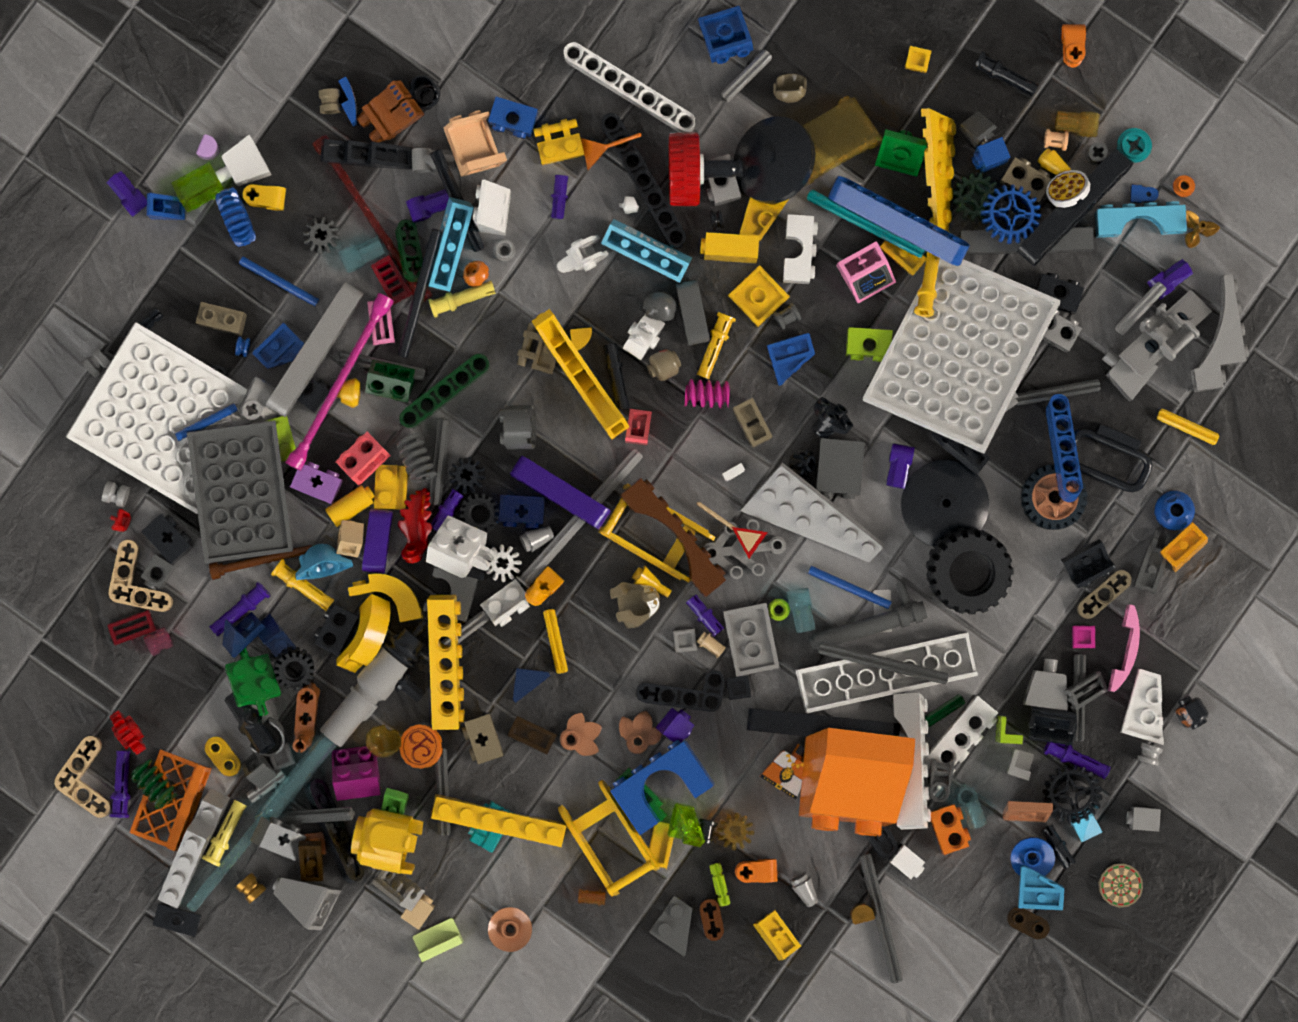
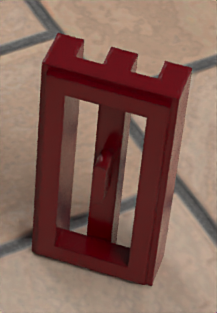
(149, 621)

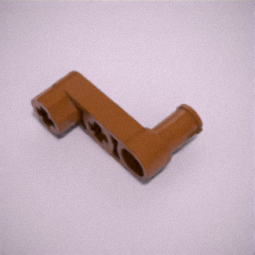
(305, 730)

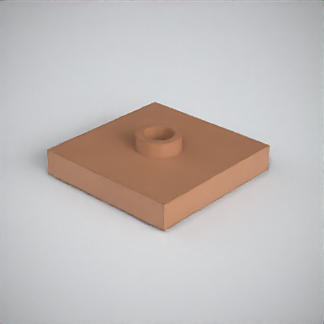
(1027, 811)

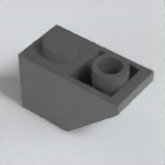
(978, 129)

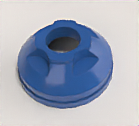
(1164, 515)

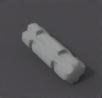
(254, 794)

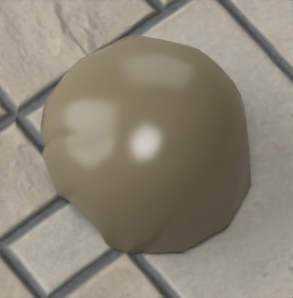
(790, 87)

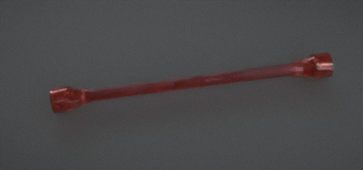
(368, 214)

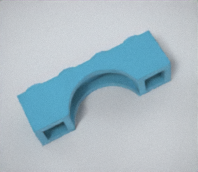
(1168, 218)

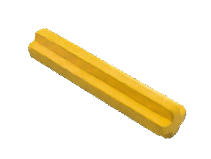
(1187, 426)
(555, 641)

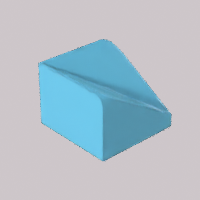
(1087, 829)

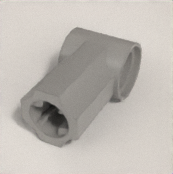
(423, 162)

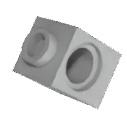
(1143, 818)

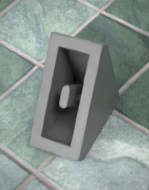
(258, 770)

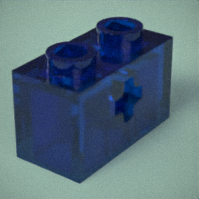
(534, 506)

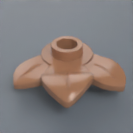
(640, 729)
(584, 735)

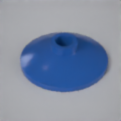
(1041, 863)

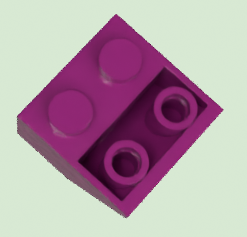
(355, 773)

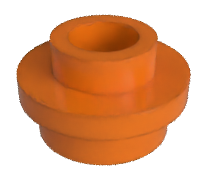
(1177, 186)

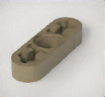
(1112, 578)

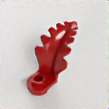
(415, 526)

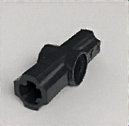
(255, 732)

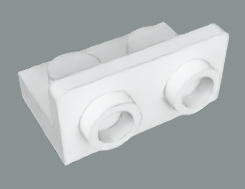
(505, 603)

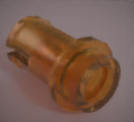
(592, 897)

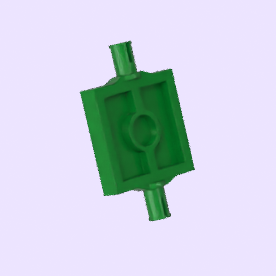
(252, 681)

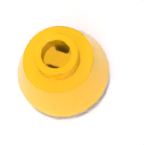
(350, 392)

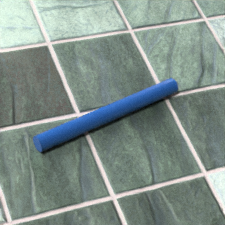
(279, 281)
(849, 587)

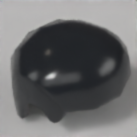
(424, 91)

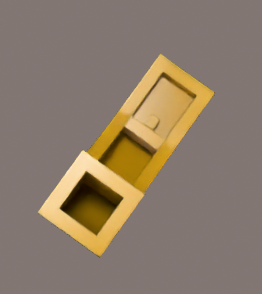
(403, 596)
(369, 636)

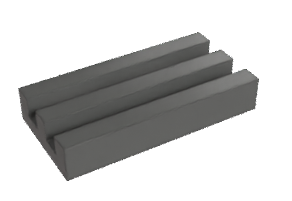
(1073, 697)

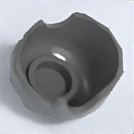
(659, 306)

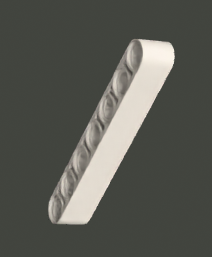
(622, 79)

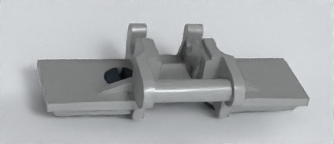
(1160, 327)

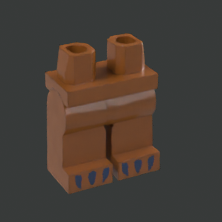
(390, 112)

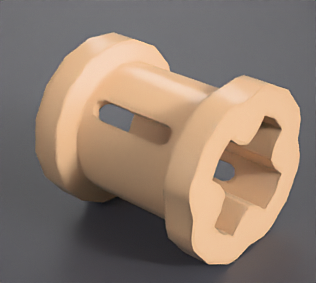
(1056, 139)

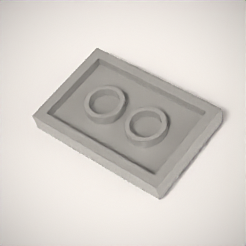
(751, 639)

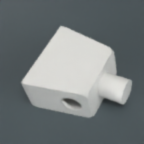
(243, 163)

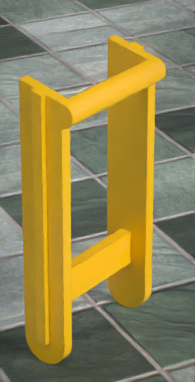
(675, 552)
(595, 815)

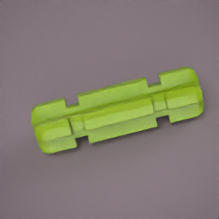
(719, 884)

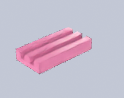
(383, 340)

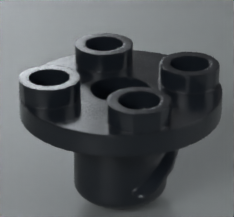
(830, 419)

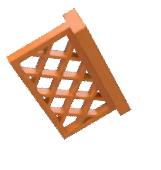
(188, 805)

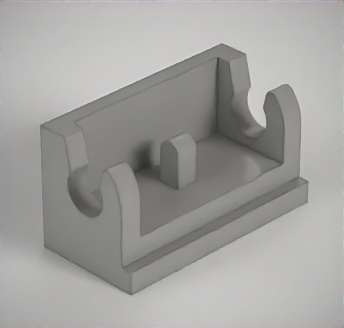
(399, 889)

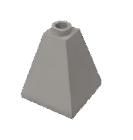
(306, 901)

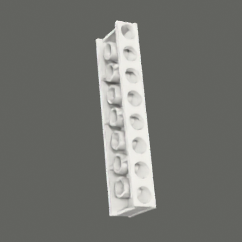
(852, 682)

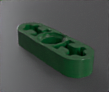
(413, 240)

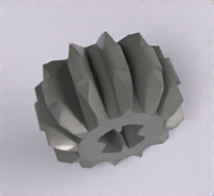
(316, 242)

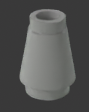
(536, 538)
(804, 888)

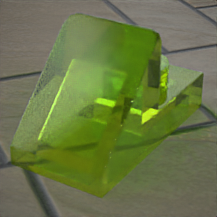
(685, 825)

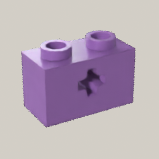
(329, 489)

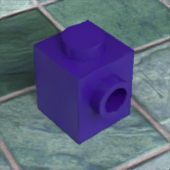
(676, 725)

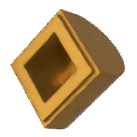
(861, 913)

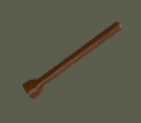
(219, 569)

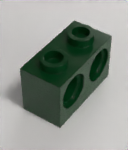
(390, 381)

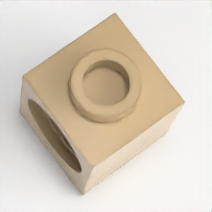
(350, 538)
(419, 913)

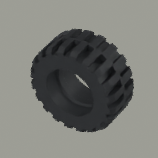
(995, 584)

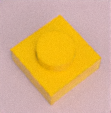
(918, 59)

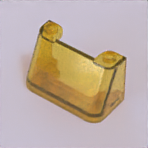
(840, 136)

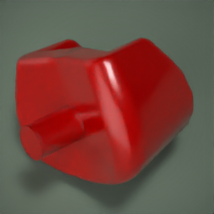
(121, 521)

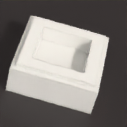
(733, 472)

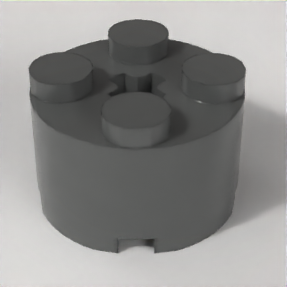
(518, 427)

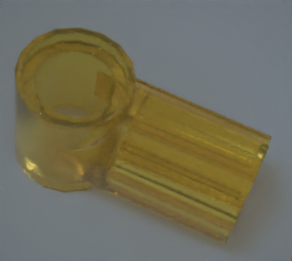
(1083, 123)

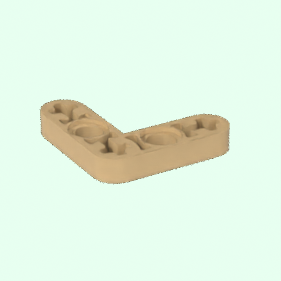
(126, 583)
(77, 784)

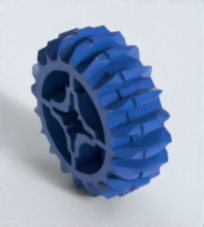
(1001, 214)
(235, 217)

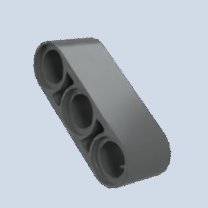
(692, 312)

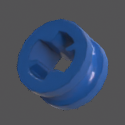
(242, 346)

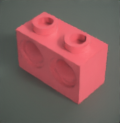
(366, 461)

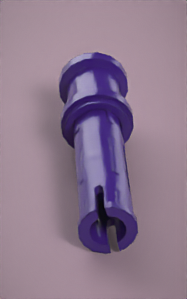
(248, 602)
(1067, 754)
(121, 795)

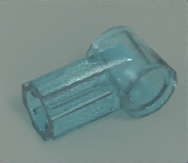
(355, 256)
(800, 605)
(971, 809)

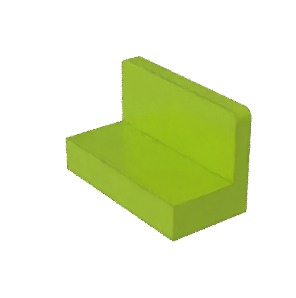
(1001, 737)

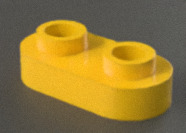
(222, 756)

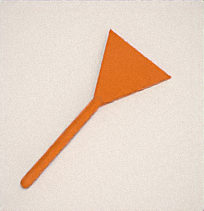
(594, 150)

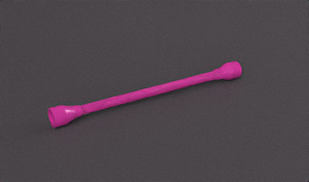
(380, 307)

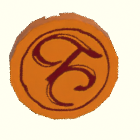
(421, 746)

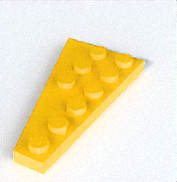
(938, 165)

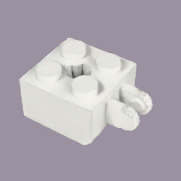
(459, 548)

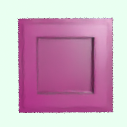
(1083, 636)

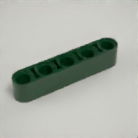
(450, 381)

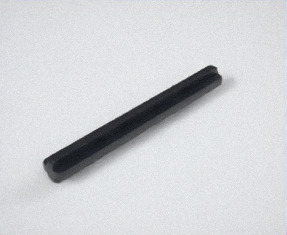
(454, 192)

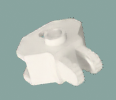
(581, 255)
(643, 336)

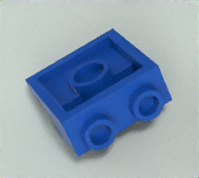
(726, 35)

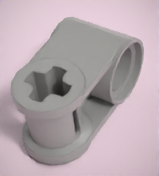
(258, 395)

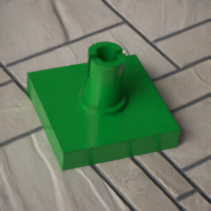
(901, 152)

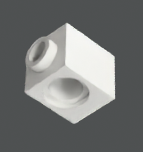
(907, 862)

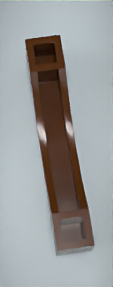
(701, 570)

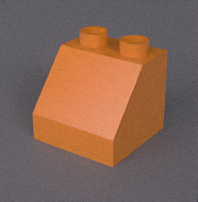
(855, 779)

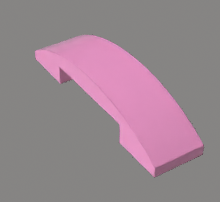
(1130, 621)

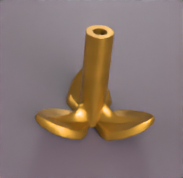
(1206, 228)

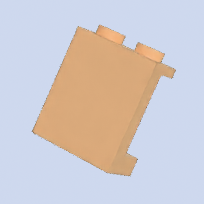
(473, 143)

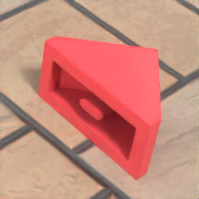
(638, 427)

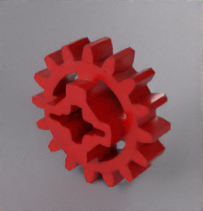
(127, 732)

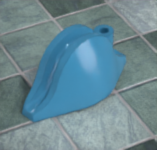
(321, 562)

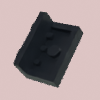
(1088, 564)

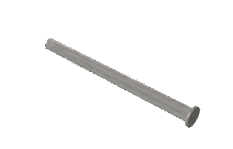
(576, 523)

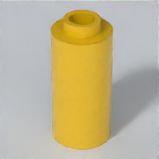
(350, 505)

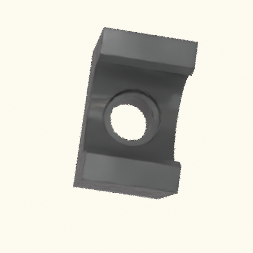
(462, 587)

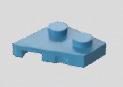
(1039, 891)

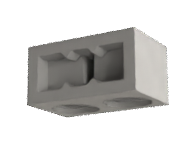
(1053, 334)

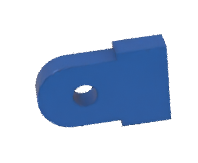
(1138, 194)

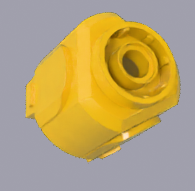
(384, 840)

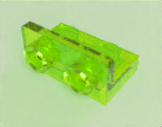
(197, 187)

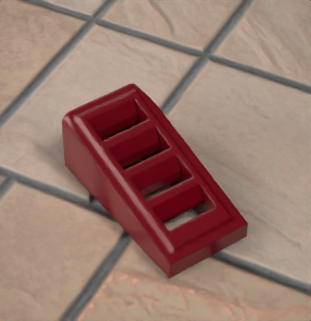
(383, 262)

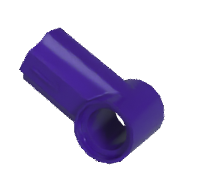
(130, 197)
(424, 207)
(1172, 277)
(900, 460)

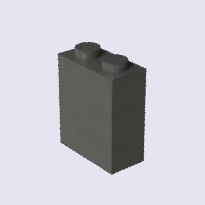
(840, 468)

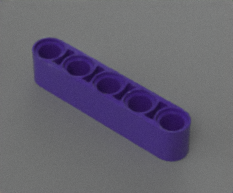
(560, 492)

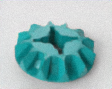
(1144, 144)

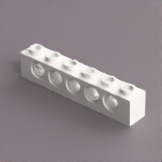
(976, 707)

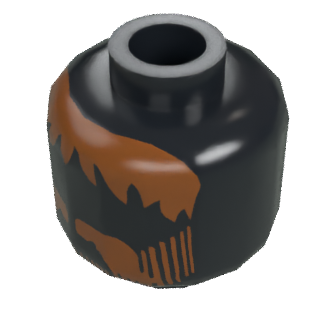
(1192, 712)

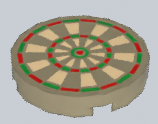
(1120, 885)

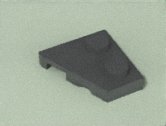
(674, 925)

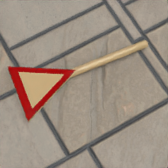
(748, 538)

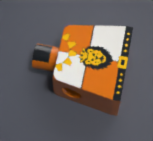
(786, 771)

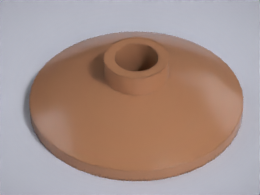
(509, 941)

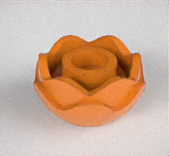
(475, 273)

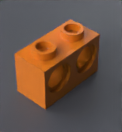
(943, 831)

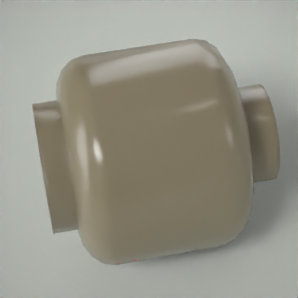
(664, 365)

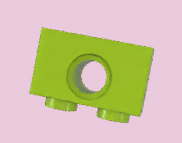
(856, 337)

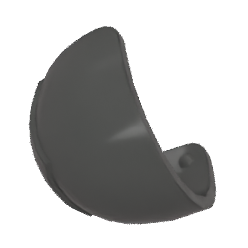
(277, 733)

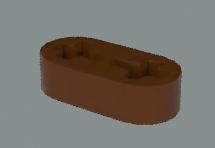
(706, 920)

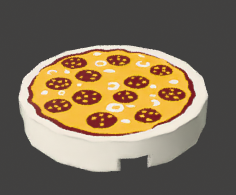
(1068, 188)

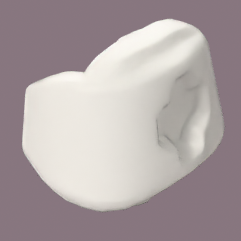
(629, 205)

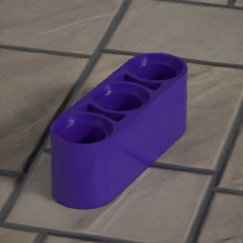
(377, 541)

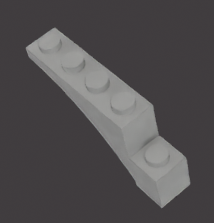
(1227, 343)
(193, 847)

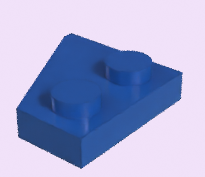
(279, 348)

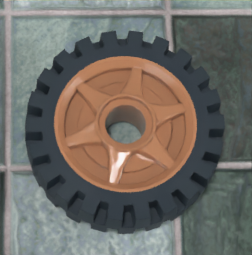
(1039, 507)

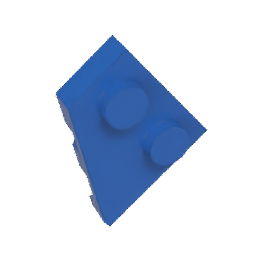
(790, 355)

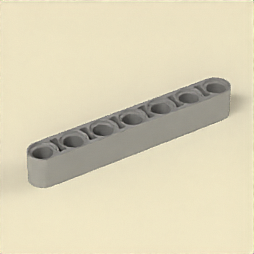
(315, 349)

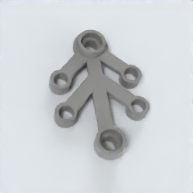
(738, 552)

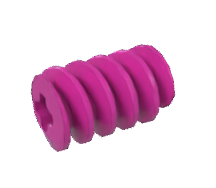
(707, 393)

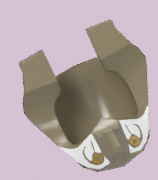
(635, 603)

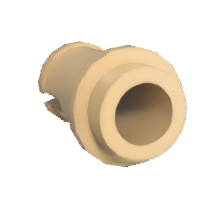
(710, 644)

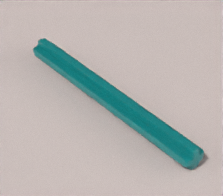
(826, 203)

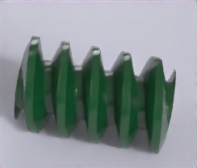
(153, 785)

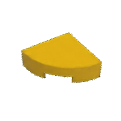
(580, 337)

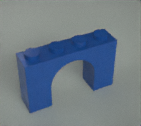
(678, 759)

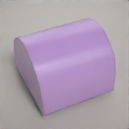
(208, 148)

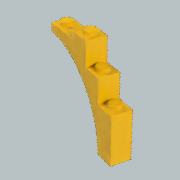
(579, 374)

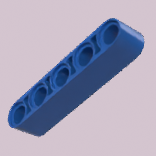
(1061, 457)

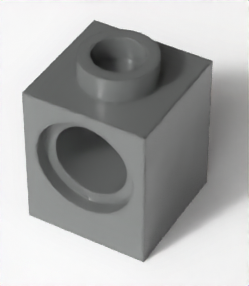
(166, 567)

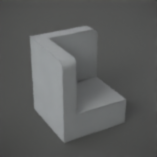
(1020, 764)

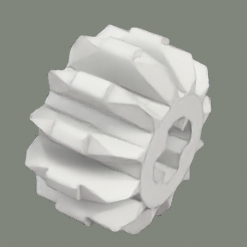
(504, 555)

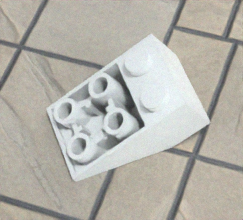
(493, 208)

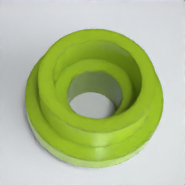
(786, 609)

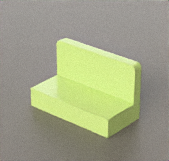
(437, 939)

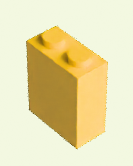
(730, 247)

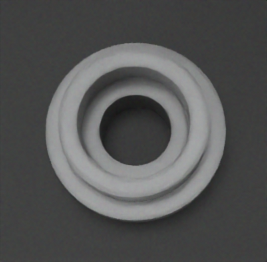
(504, 243)

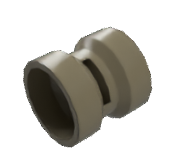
(330, 101)

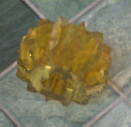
(727, 832)

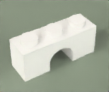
(802, 230)

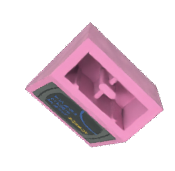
(866, 272)

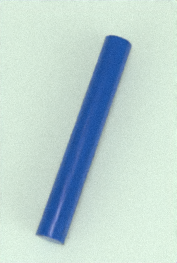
(207, 421)

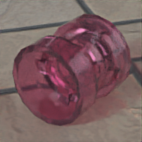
(159, 641)

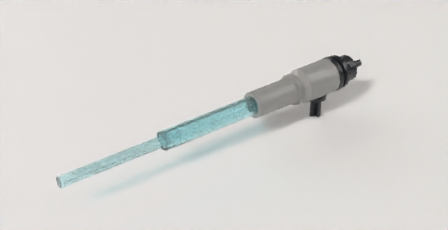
(374, 684)

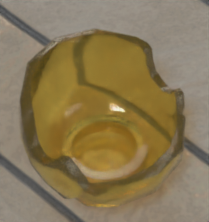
(382, 741)

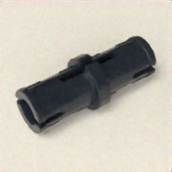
(1058, 846)

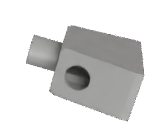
(1124, 377)
(1047, 688)

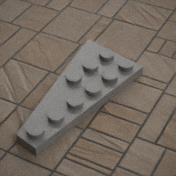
(800, 508)

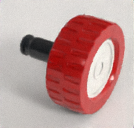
(689, 169)

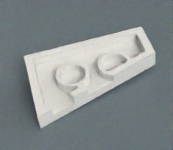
(1144, 709)

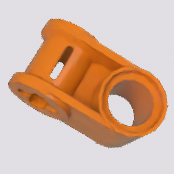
(1073, 40)
(761, 871)

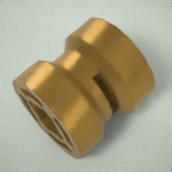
(250, 888)

